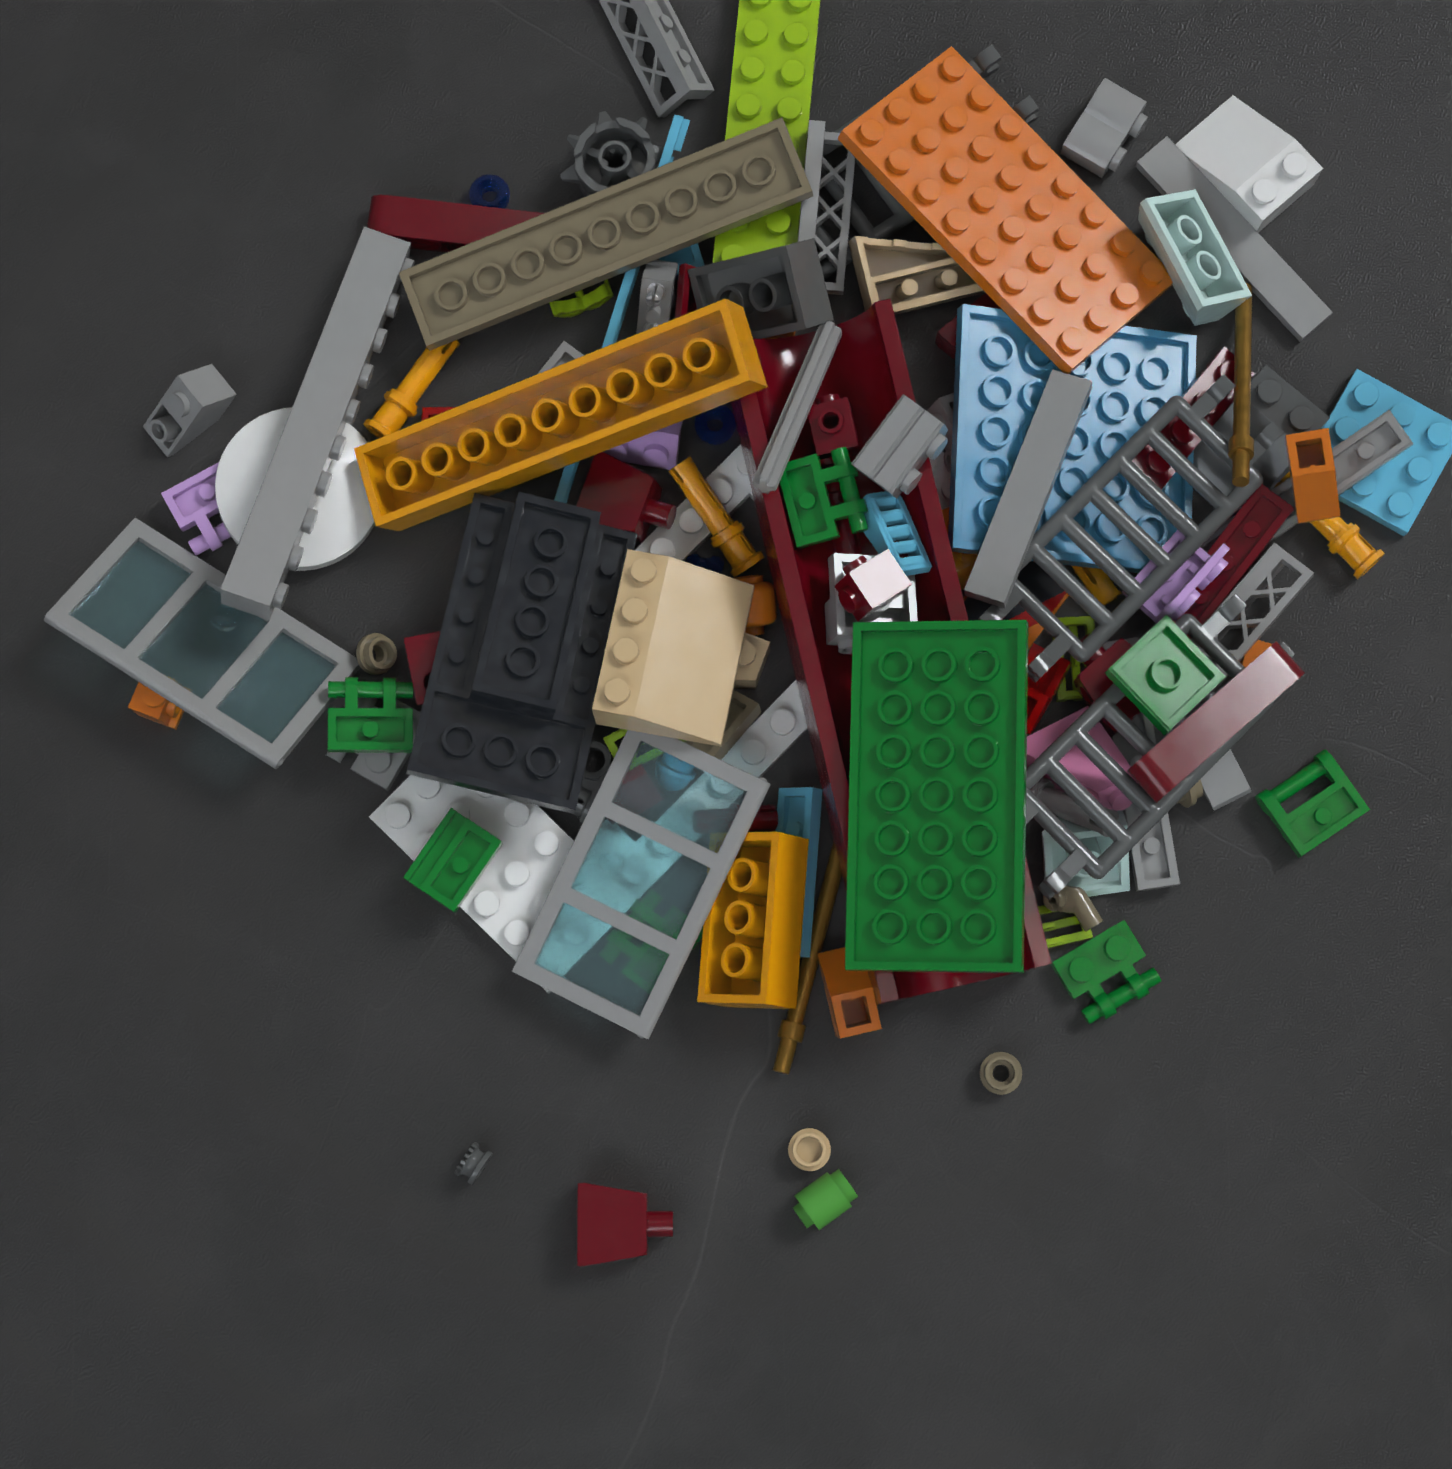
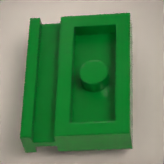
(453, 860)

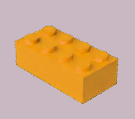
(756, 926)

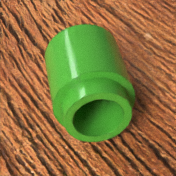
(824, 1200)

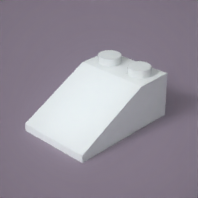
(1250, 161)

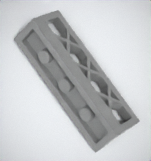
(671, 49)
(809, 208)
(1253, 587)

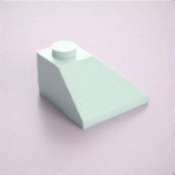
(1113, 882)

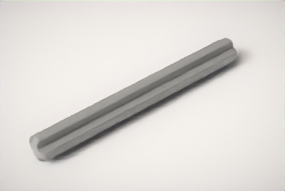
(797, 407)

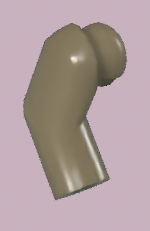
(1075, 901)

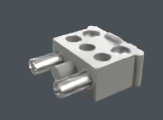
(657, 294)

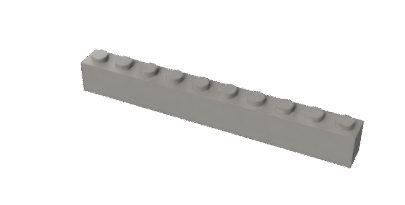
(316, 425)

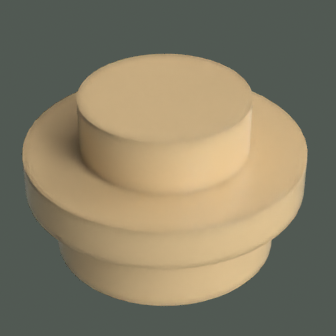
(809, 1149)

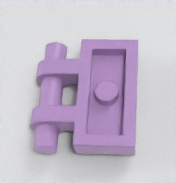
(193, 504)

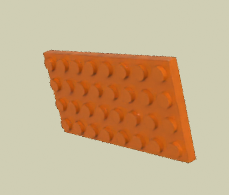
(1007, 209)

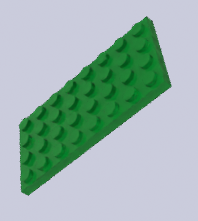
(937, 797)

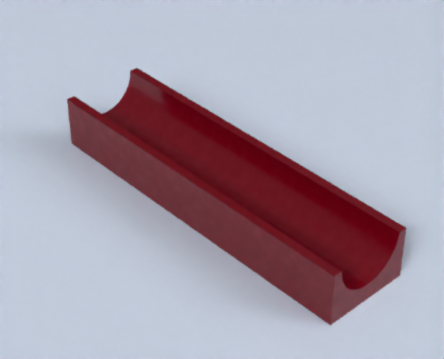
(874, 376)

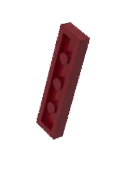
(1177, 431)
(1246, 538)

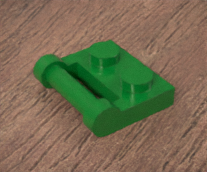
(1320, 815)

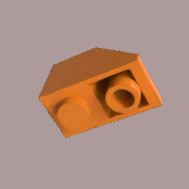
(1312, 475)
(848, 996)

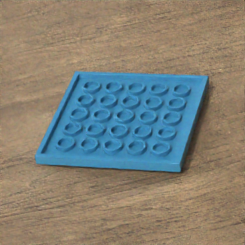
(995, 399)

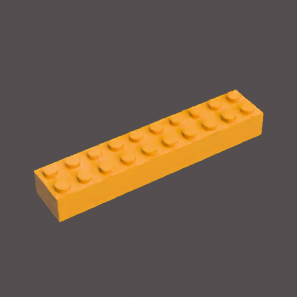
(561, 416)

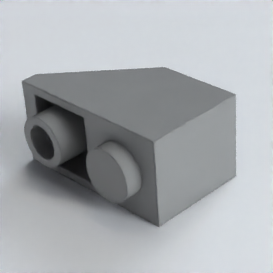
(189, 408)

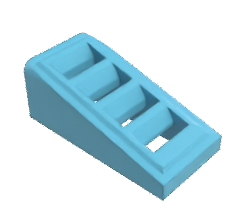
(887, 510)

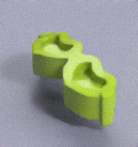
(582, 302)

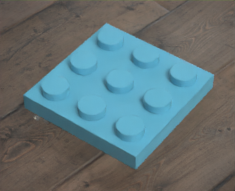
(1401, 486)

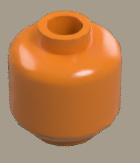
(763, 604)

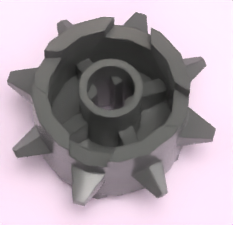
(611, 143)

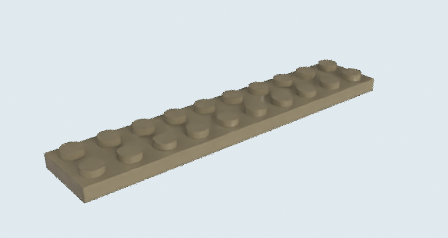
(606, 234)

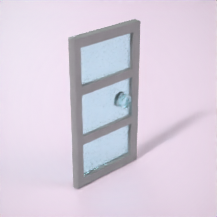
(164, 624)
(641, 879)

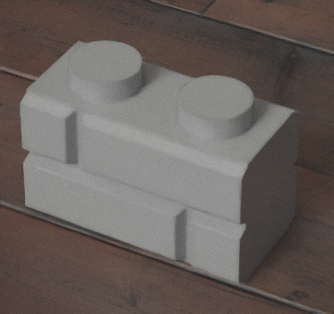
(901, 447)

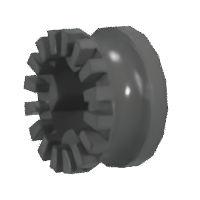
(474, 1164)

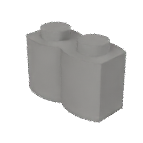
(1104, 128)

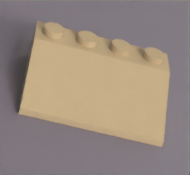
(672, 649)

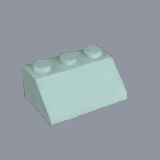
(1193, 255)

